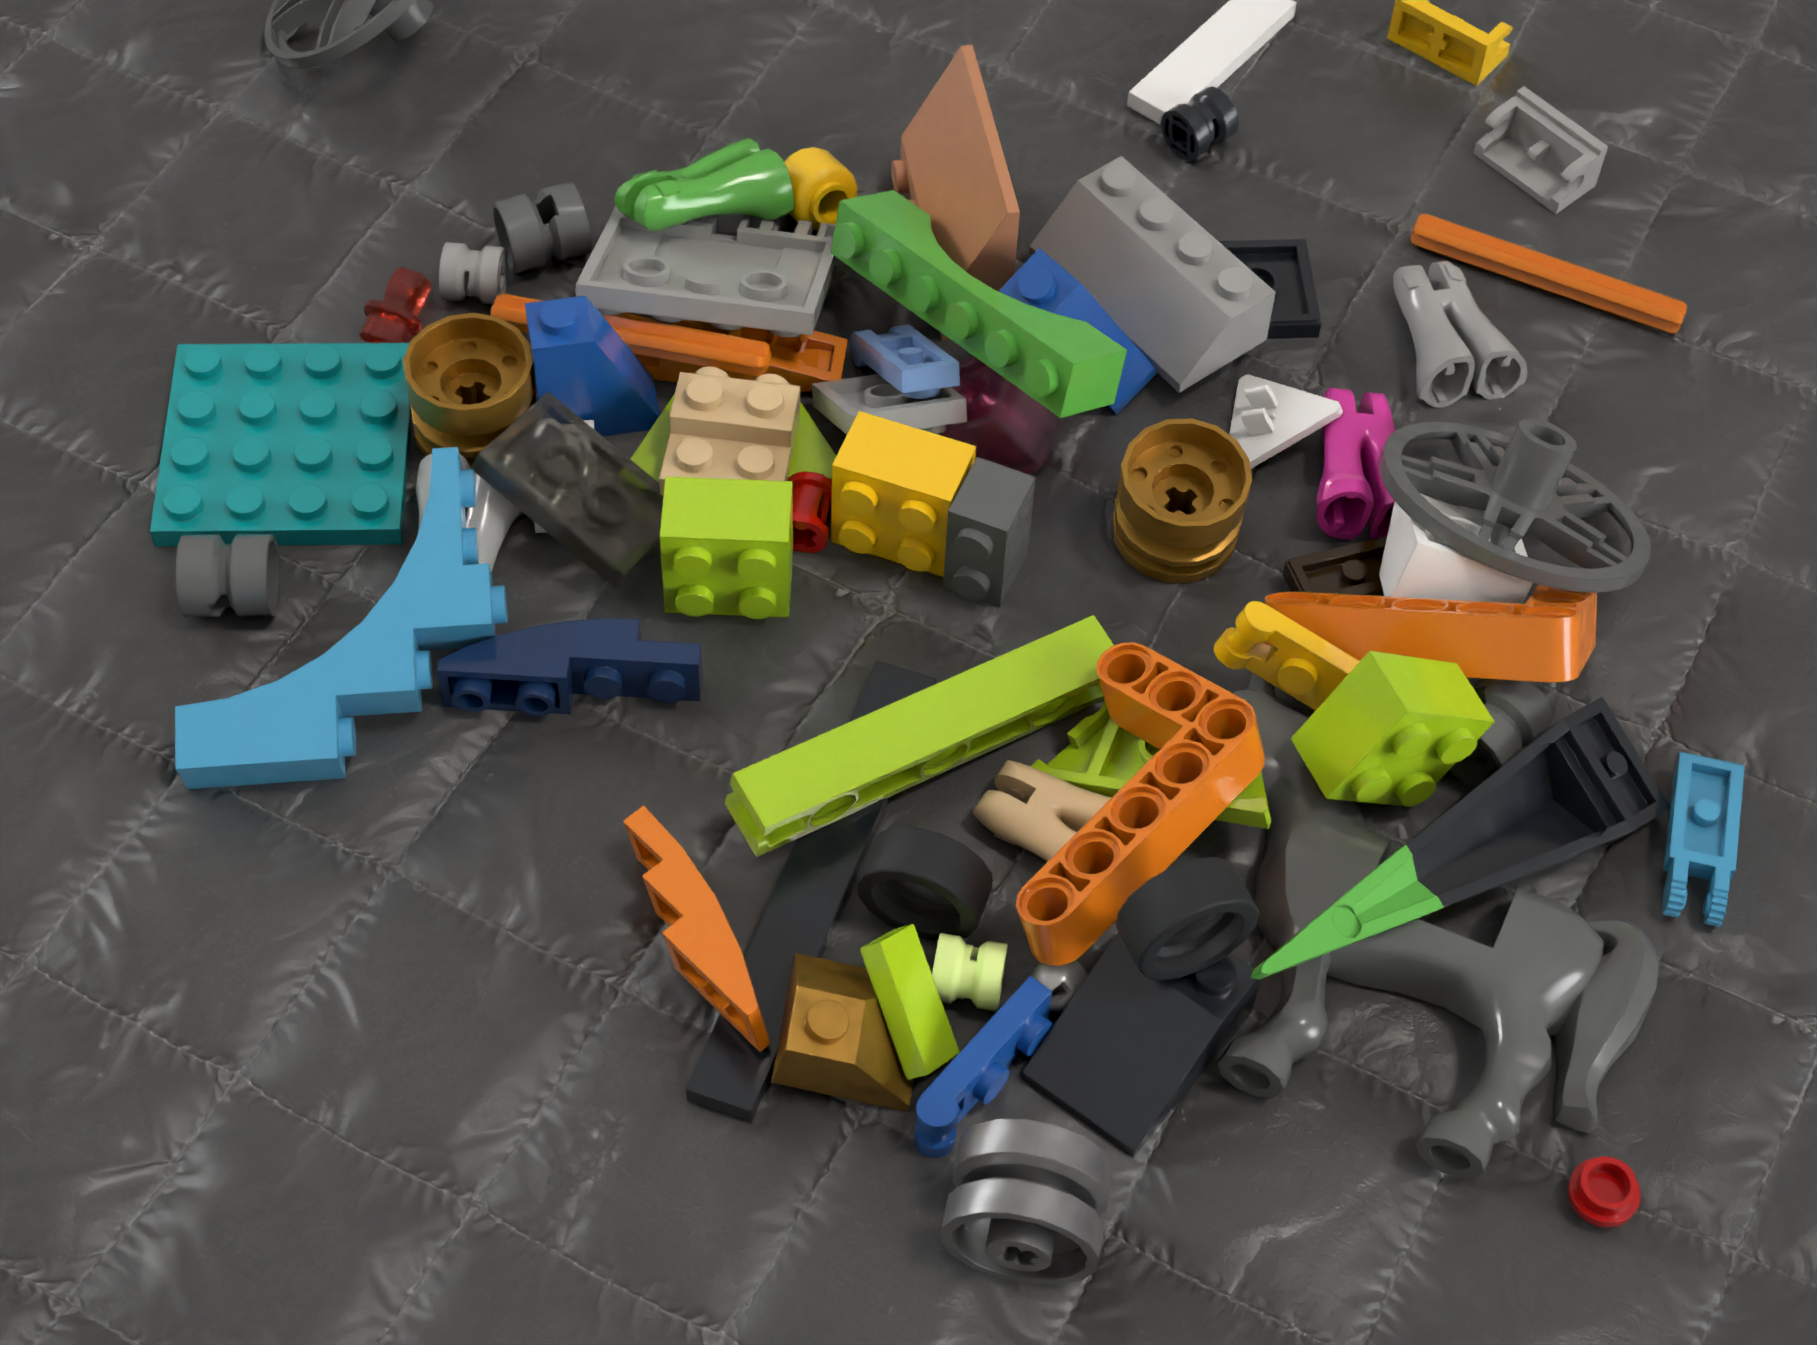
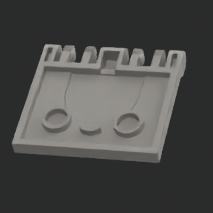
(713, 272)

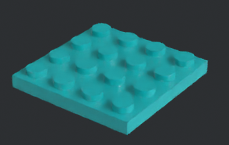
(286, 444)

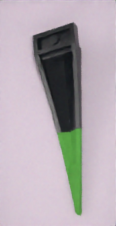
(1543, 806)

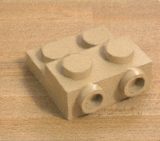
(731, 427)

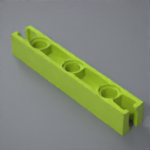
(917, 737)

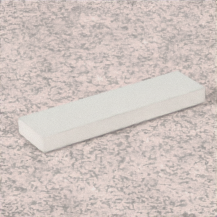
(1210, 54)

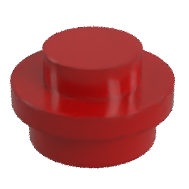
(1604, 1191)

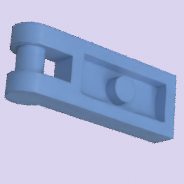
(906, 360)

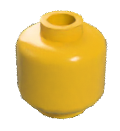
(818, 185)

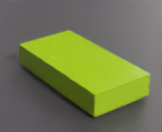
(909, 1001)

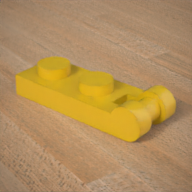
(1296, 662)

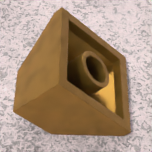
(837, 1037)

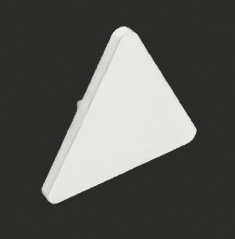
(1276, 416)

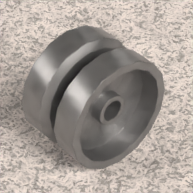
(1027, 1202)

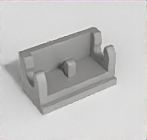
(1541, 150)

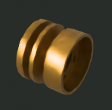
(467, 382)
(1180, 500)

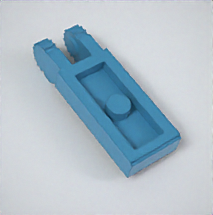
(1702, 832)

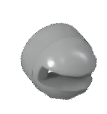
(1062, 981)

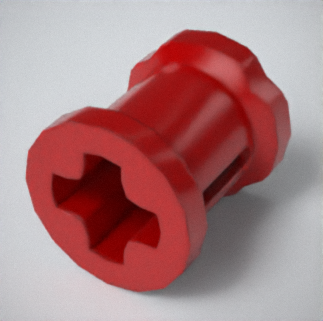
(810, 511)

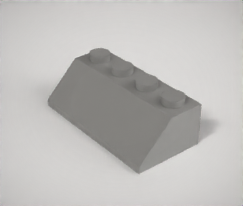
(1157, 274)

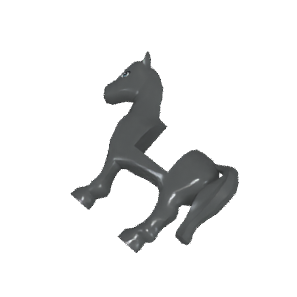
(1532, 984)

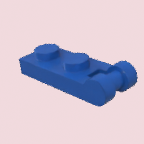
(982, 1067)

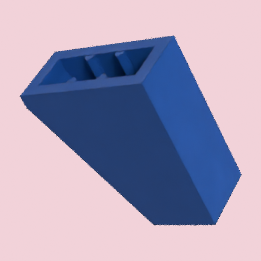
(1051, 288)
(589, 366)

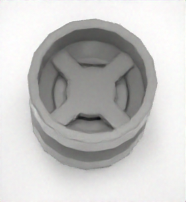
(472, 272)

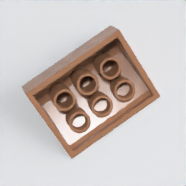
(960, 176)

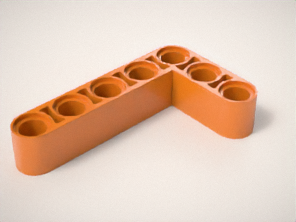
(1488, 640)
(1203, 763)

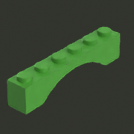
(1042, 353)

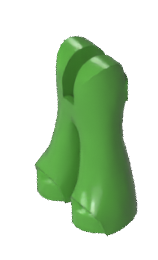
(726, 181)

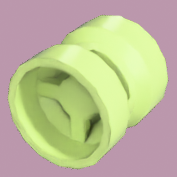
(969, 971)

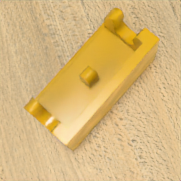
(1448, 39)

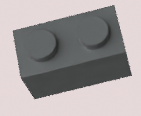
(988, 532)

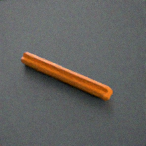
(1549, 273)
(664, 340)

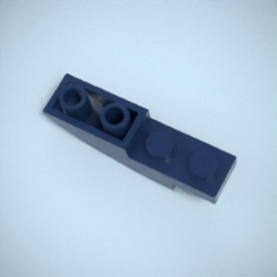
(549, 663)

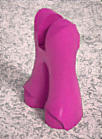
(1346, 493)

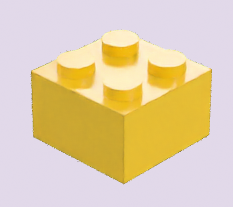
(896, 491)

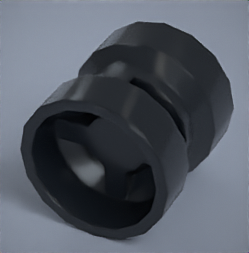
(1204, 121)

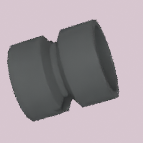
(542, 227)
(228, 575)
(1519, 716)

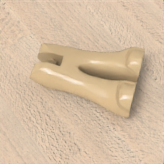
(1036, 809)

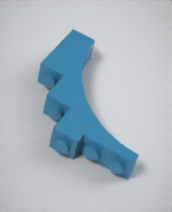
(302, 721)

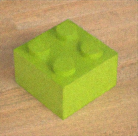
(727, 547)
(1392, 730)

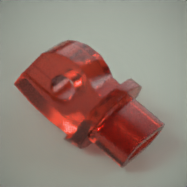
(397, 313)

